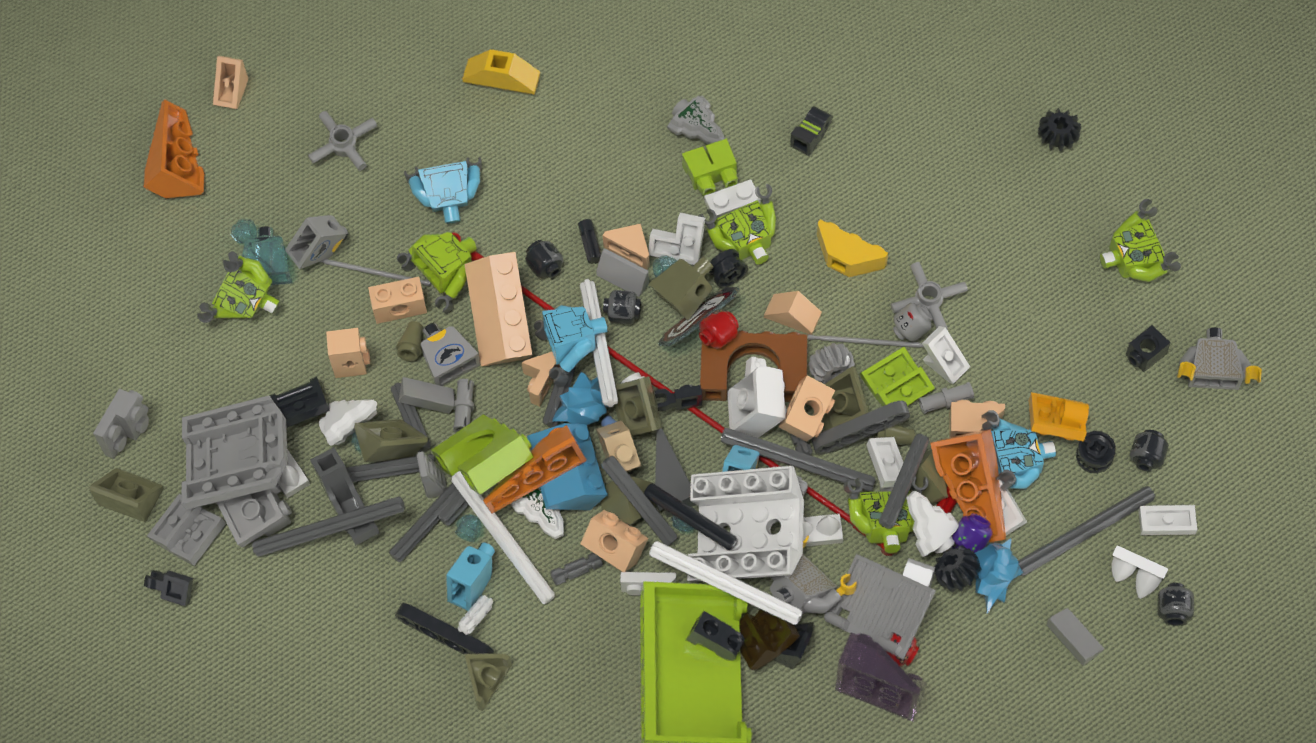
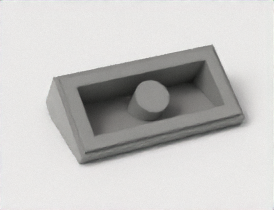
(622, 272)
(426, 395)
(1074, 636)

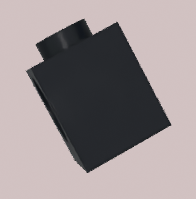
(1149, 339)

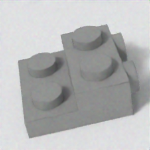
(122, 419)
(255, 515)

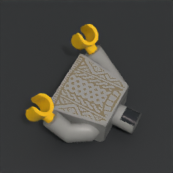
(1217, 363)
(810, 588)

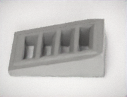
(431, 476)

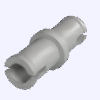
(945, 397)
(463, 405)

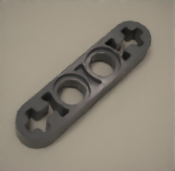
(861, 427)

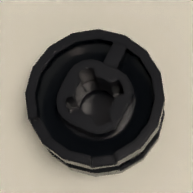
(728, 268)
(1096, 452)

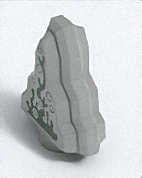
(695, 121)

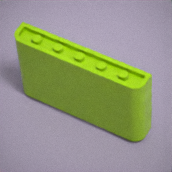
(685, 686)

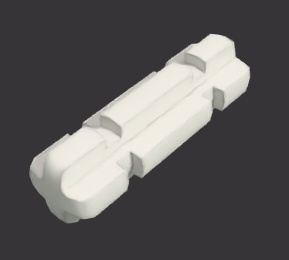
(475, 615)

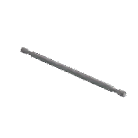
(371, 271)
(866, 341)

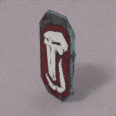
(684, 327)

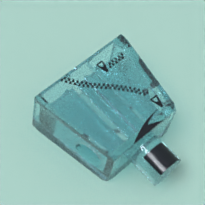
(271, 254)

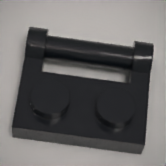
(301, 402)

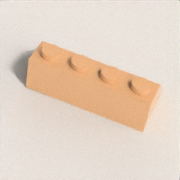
(498, 309)

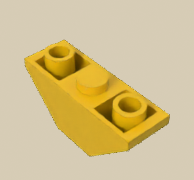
(501, 71)
(848, 252)

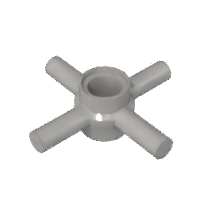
(344, 148)
(932, 289)

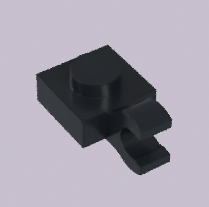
(682, 398)
(173, 586)

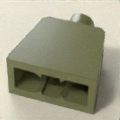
(684, 286)

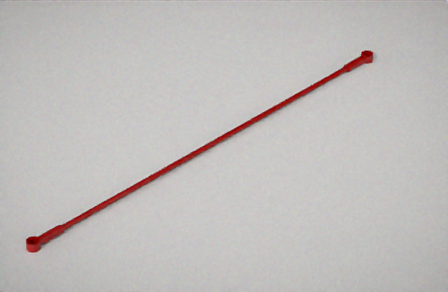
(475, 256)

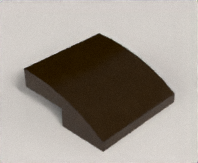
(765, 638)

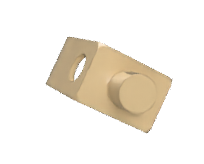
(619, 445)

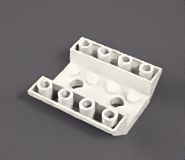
(750, 505)

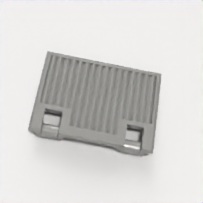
(882, 605)

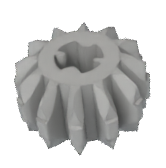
(830, 362)

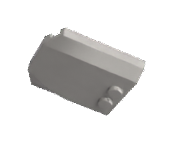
(233, 451)

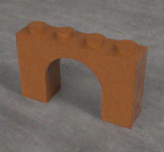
(784, 350)

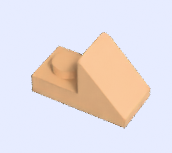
(541, 382)

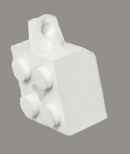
(757, 399)

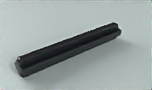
(690, 516)

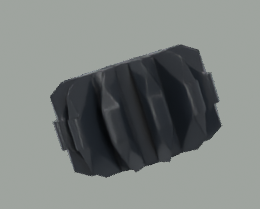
(1059, 129)
(957, 568)

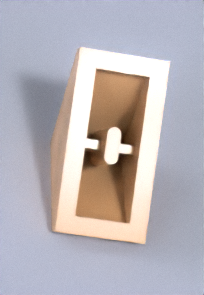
(229, 82)
(629, 244)
(793, 311)

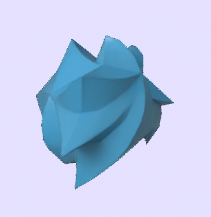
(581, 403)
(997, 571)

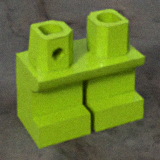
(711, 166)

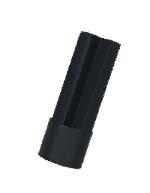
(589, 240)

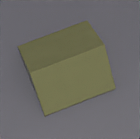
(848, 399)
(637, 406)
(388, 440)
(126, 494)

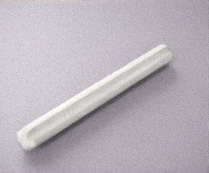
(601, 352)
(504, 540)
(726, 583)

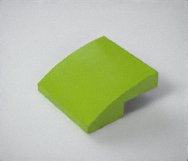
(897, 379)

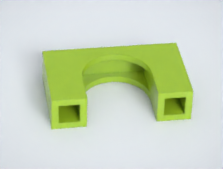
(483, 453)

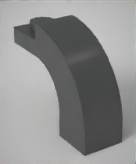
(341, 492)

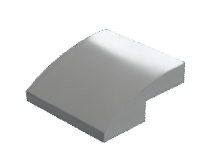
(186, 531)

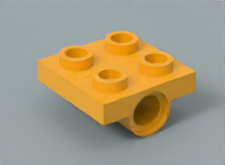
(1058, 416)

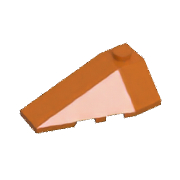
(172, 158)
(552, 458)
(970, 472)

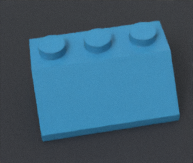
(579, 487)

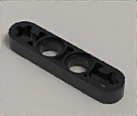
(440, 631)

